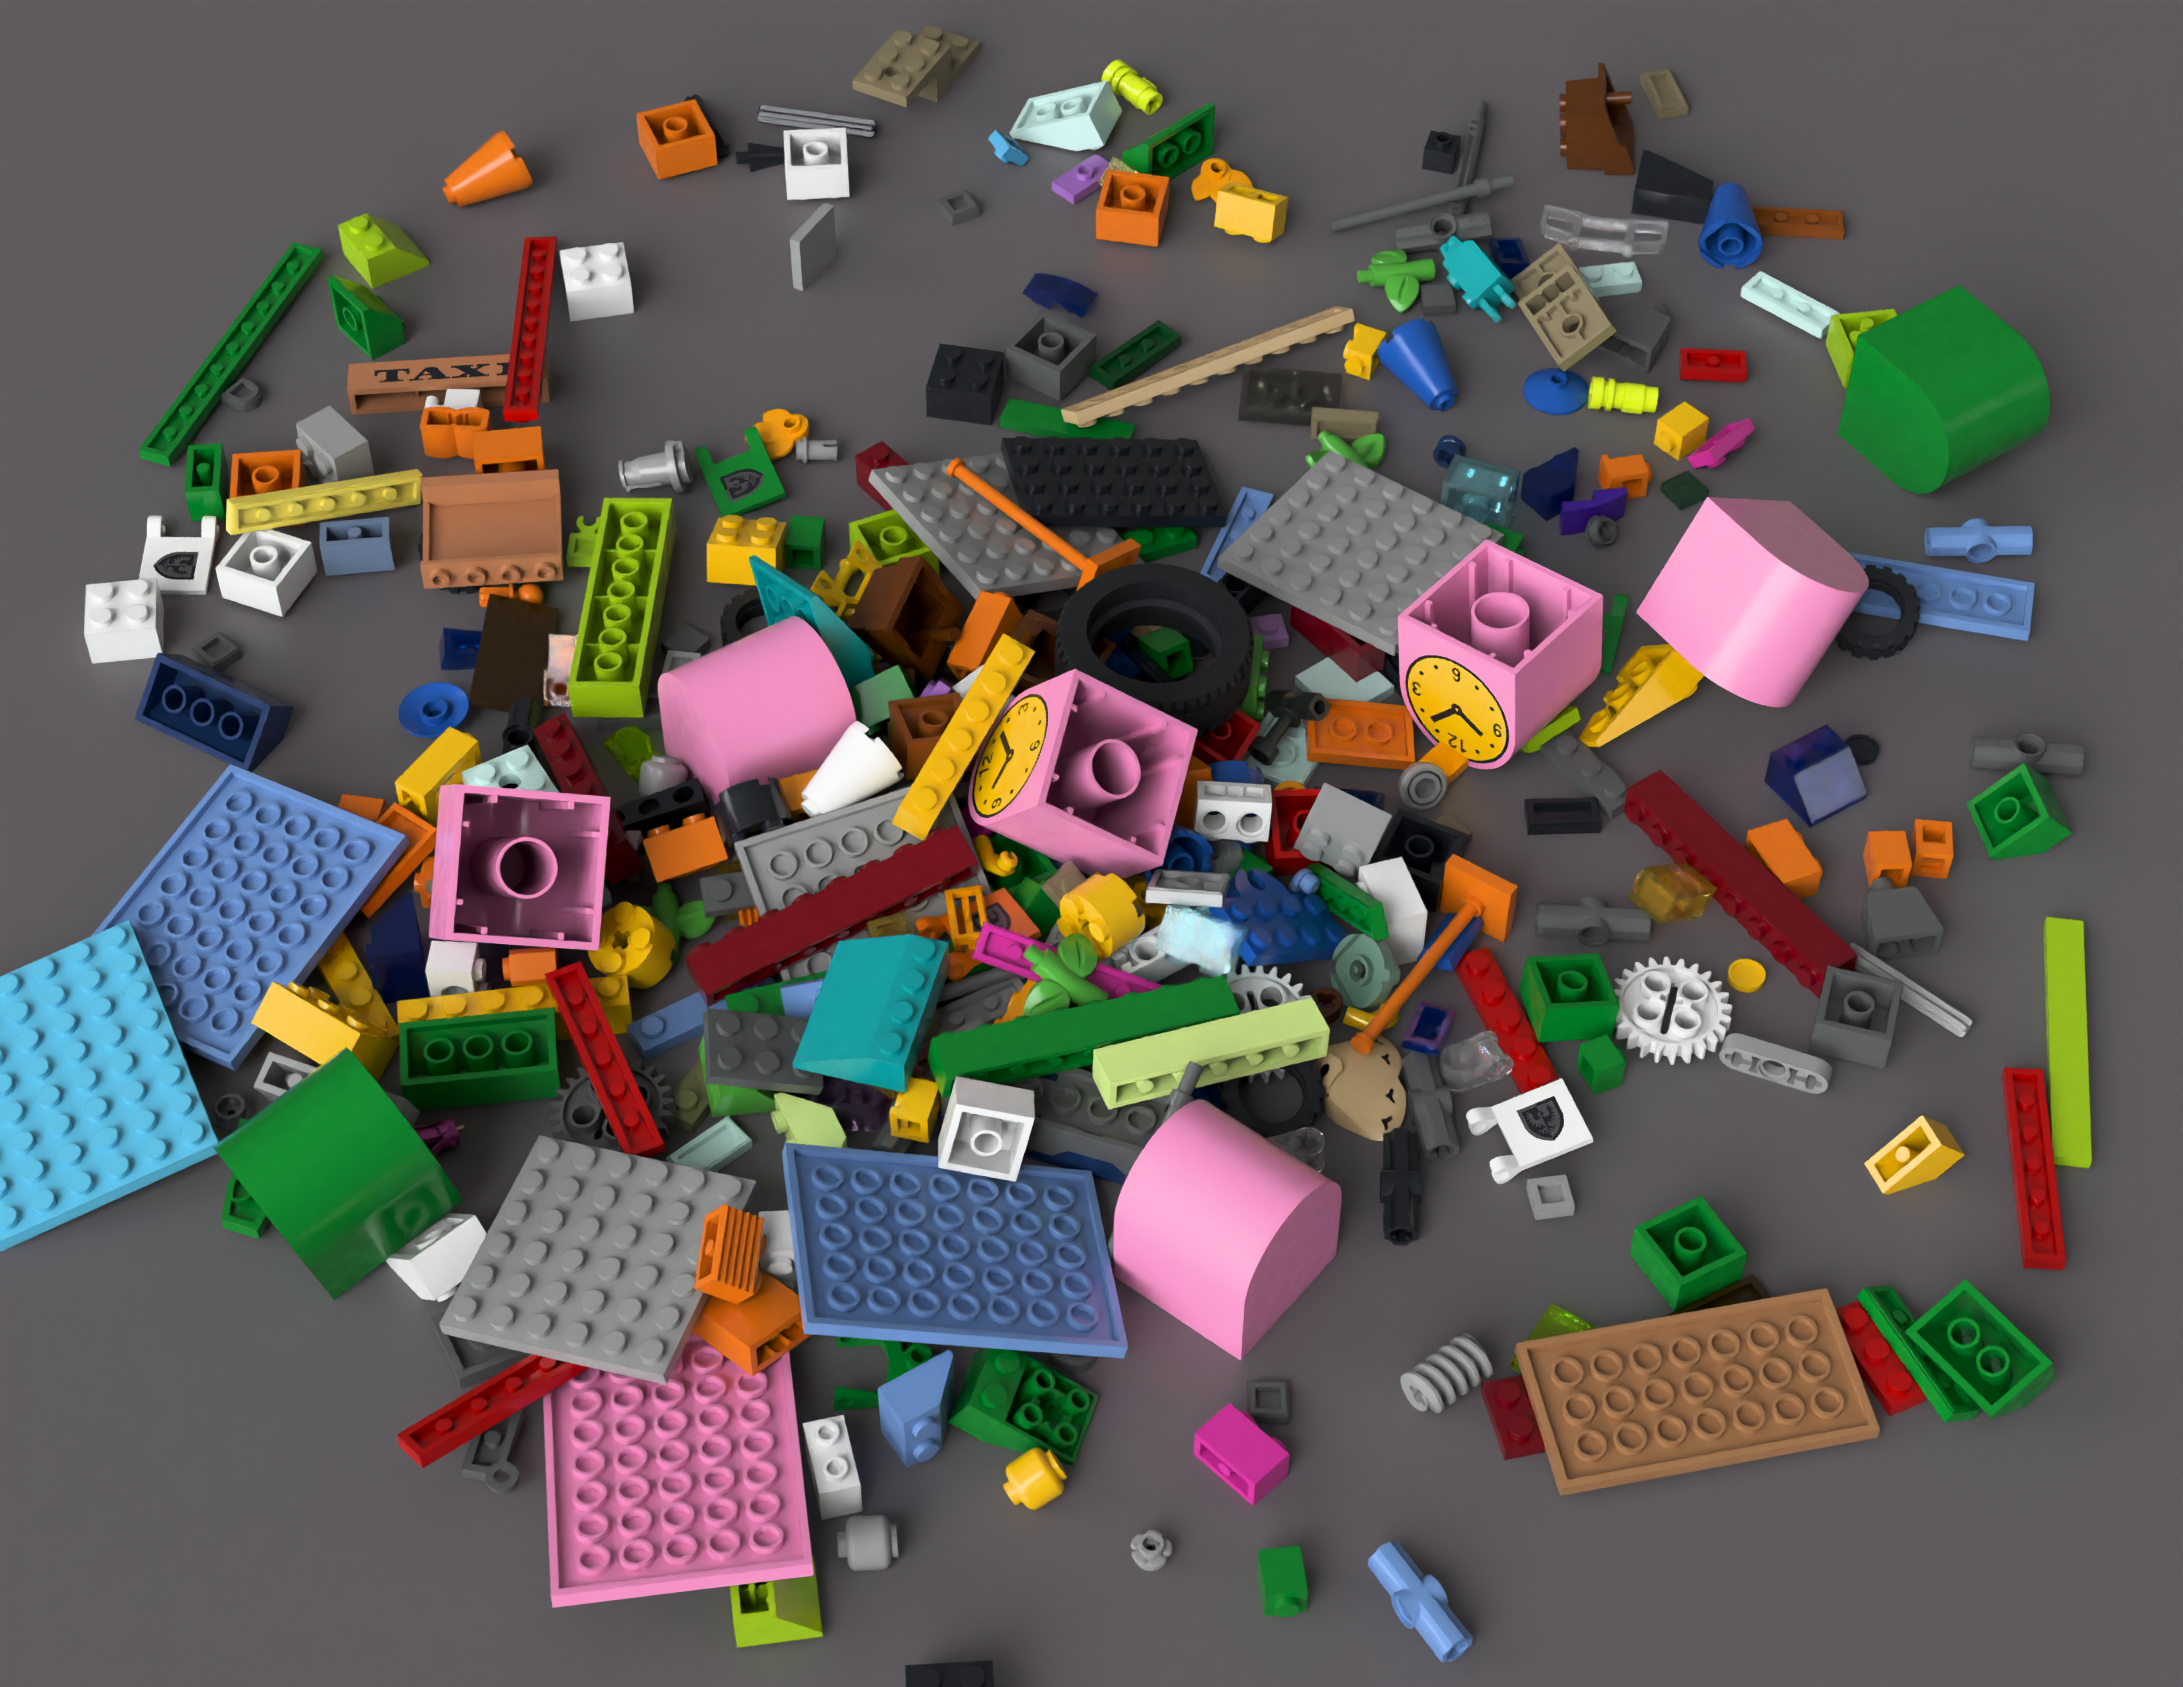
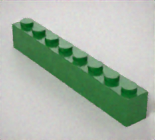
(1068, 1037)

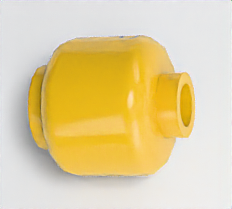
(1035, 1478)

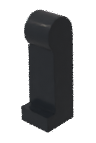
(665, 808)

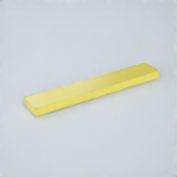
(323, 501)

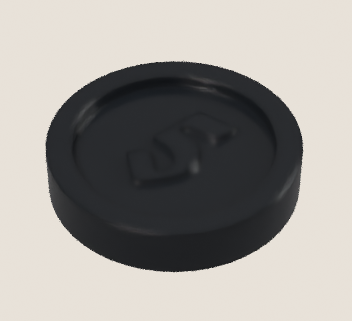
(1864, 749)

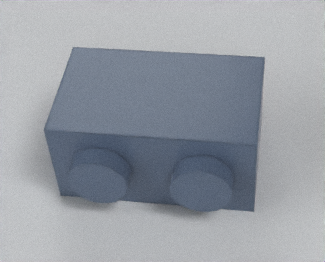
(357, 546)

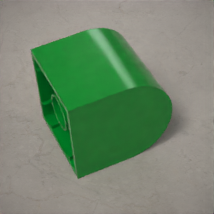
(1942, 392)
(339, 1172)

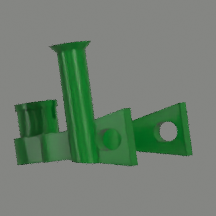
(898, 1364)

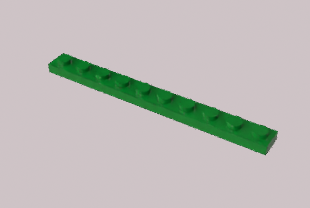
(230, 355)

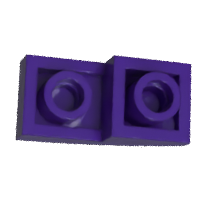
(1604, 502)

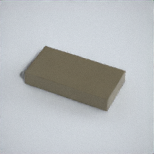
(1664, 94)
(1346, 423)

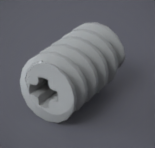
(1446, 1373)

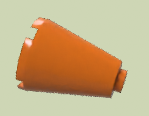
(488, 173)

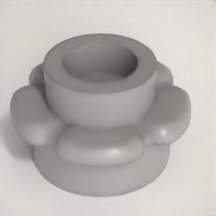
(1148, 1559)

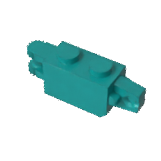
(1478, 276)

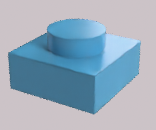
(1007, 149)

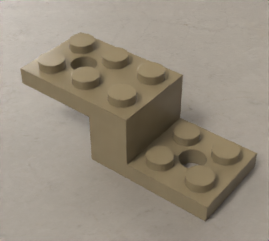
(916, 65)
(1562, 307)

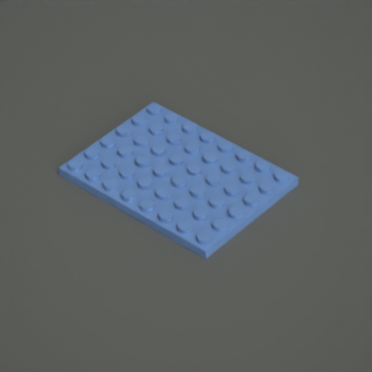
(247, 900)
(950, 1254)

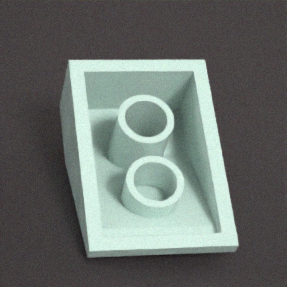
(1070, 118)

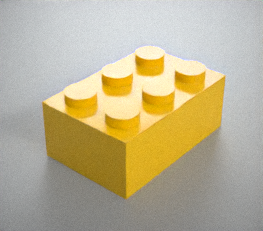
(320, 1028)

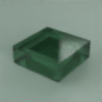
(1684, 490)

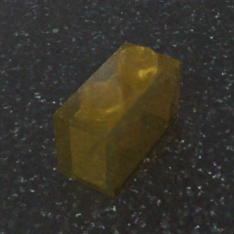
(1671, 892)

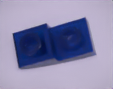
(1048, 289)

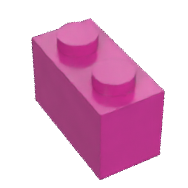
(1242, 1453)

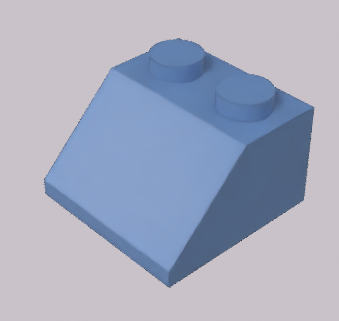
(917, 1409)

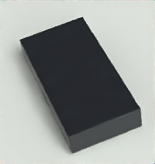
(1562, 816)

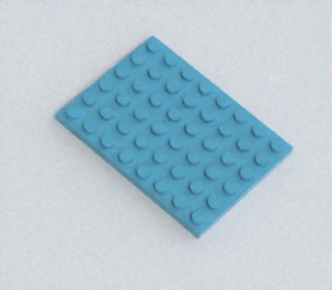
(90, 1085)

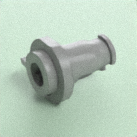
(659, 469)

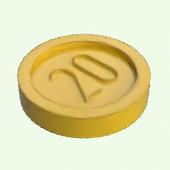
(1746, 975)

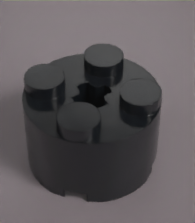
(750, 810)

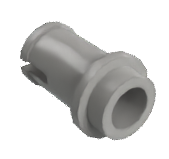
(816, 450)

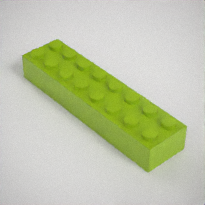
(622, 608)

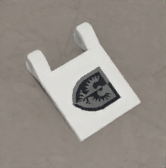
(179, 562)
(1535, 1127)

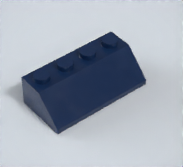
(212, 711)

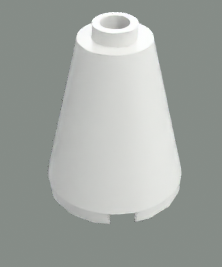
(851, 773)

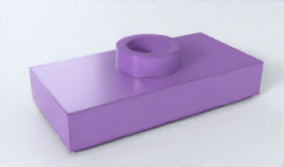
(1081, 179)

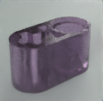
(854, 1104)

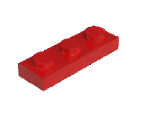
(1878, 1362)

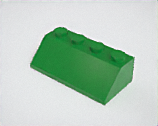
(480, 1059)

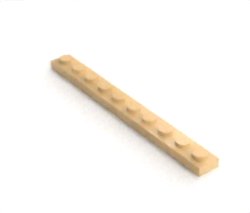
(1197, 370)

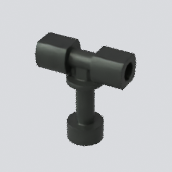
(1289, 712)

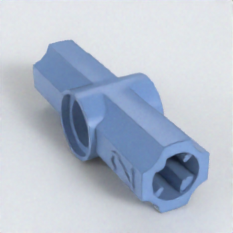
(1978, 541)
(1420, 1602)

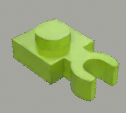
(582, 544)

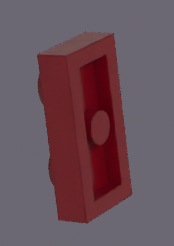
(1512, 1417)

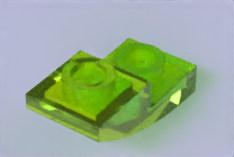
(630, 749)

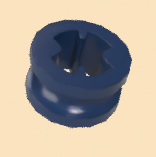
(1447, 448)

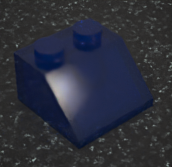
(1816, 776)
(398, 953)

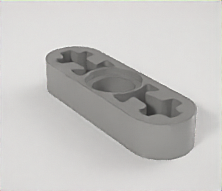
(1799, 1069)

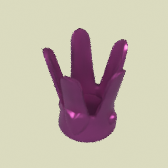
(442, 1131)

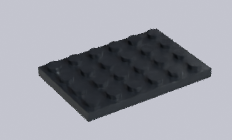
(1113, 482)

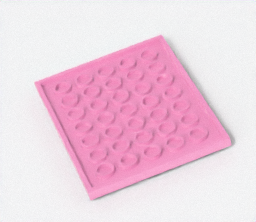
(674, 1480)

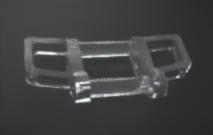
(1579, 220)

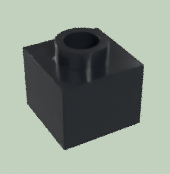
(1441, 152)

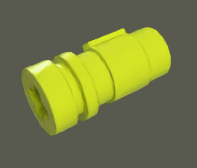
(1136, 90)
(1624, 396)

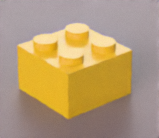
(737, 540)

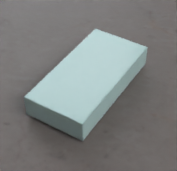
(713, 1147)

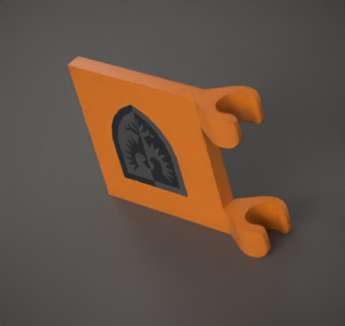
(1001, 912)

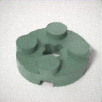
(1379, 976)

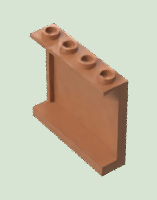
(492, 529)

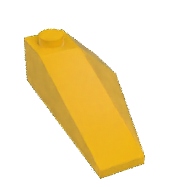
(1647, 685)

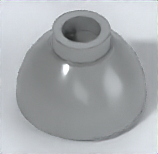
(1422, 786)

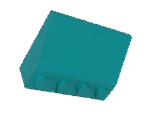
(786, 598)
(875, 1010)

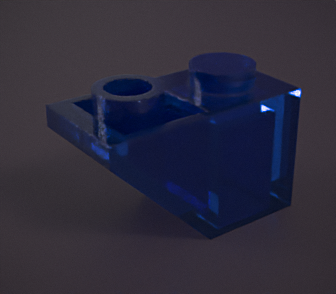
(1551, 484)

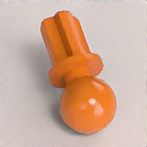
(527, 592)

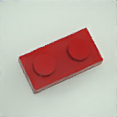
(1712, 365)

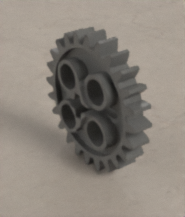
(581, 1105)

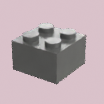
(1050, 355)
(1856, 1017)

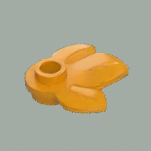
(1209, 182)
(781, 431)

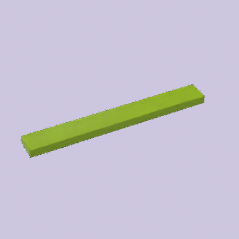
(2067, 1042)

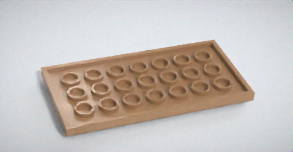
(1695, 1391)

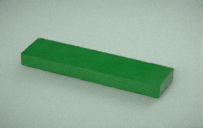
(1048, 422)
(1351, 903)
(1892, 1320)

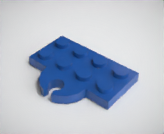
(1278, 923)

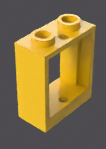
(446, 755)

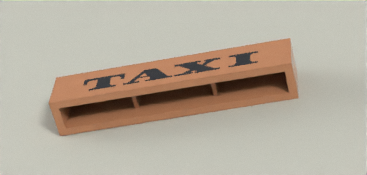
(407, 383)

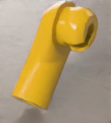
(1000, 865)
(1360, 1019)

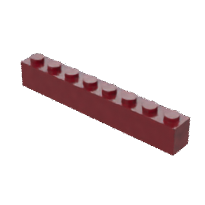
(1742, 882)
(831, 915)

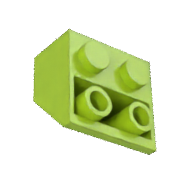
(776, 1611)

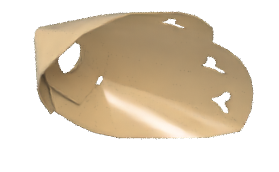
(1360, 1086)

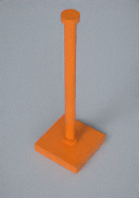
(1107, 560)
(1469, 893)

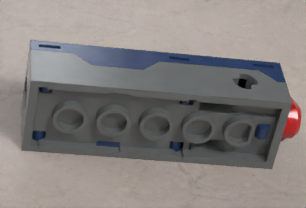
(1078, 1129)

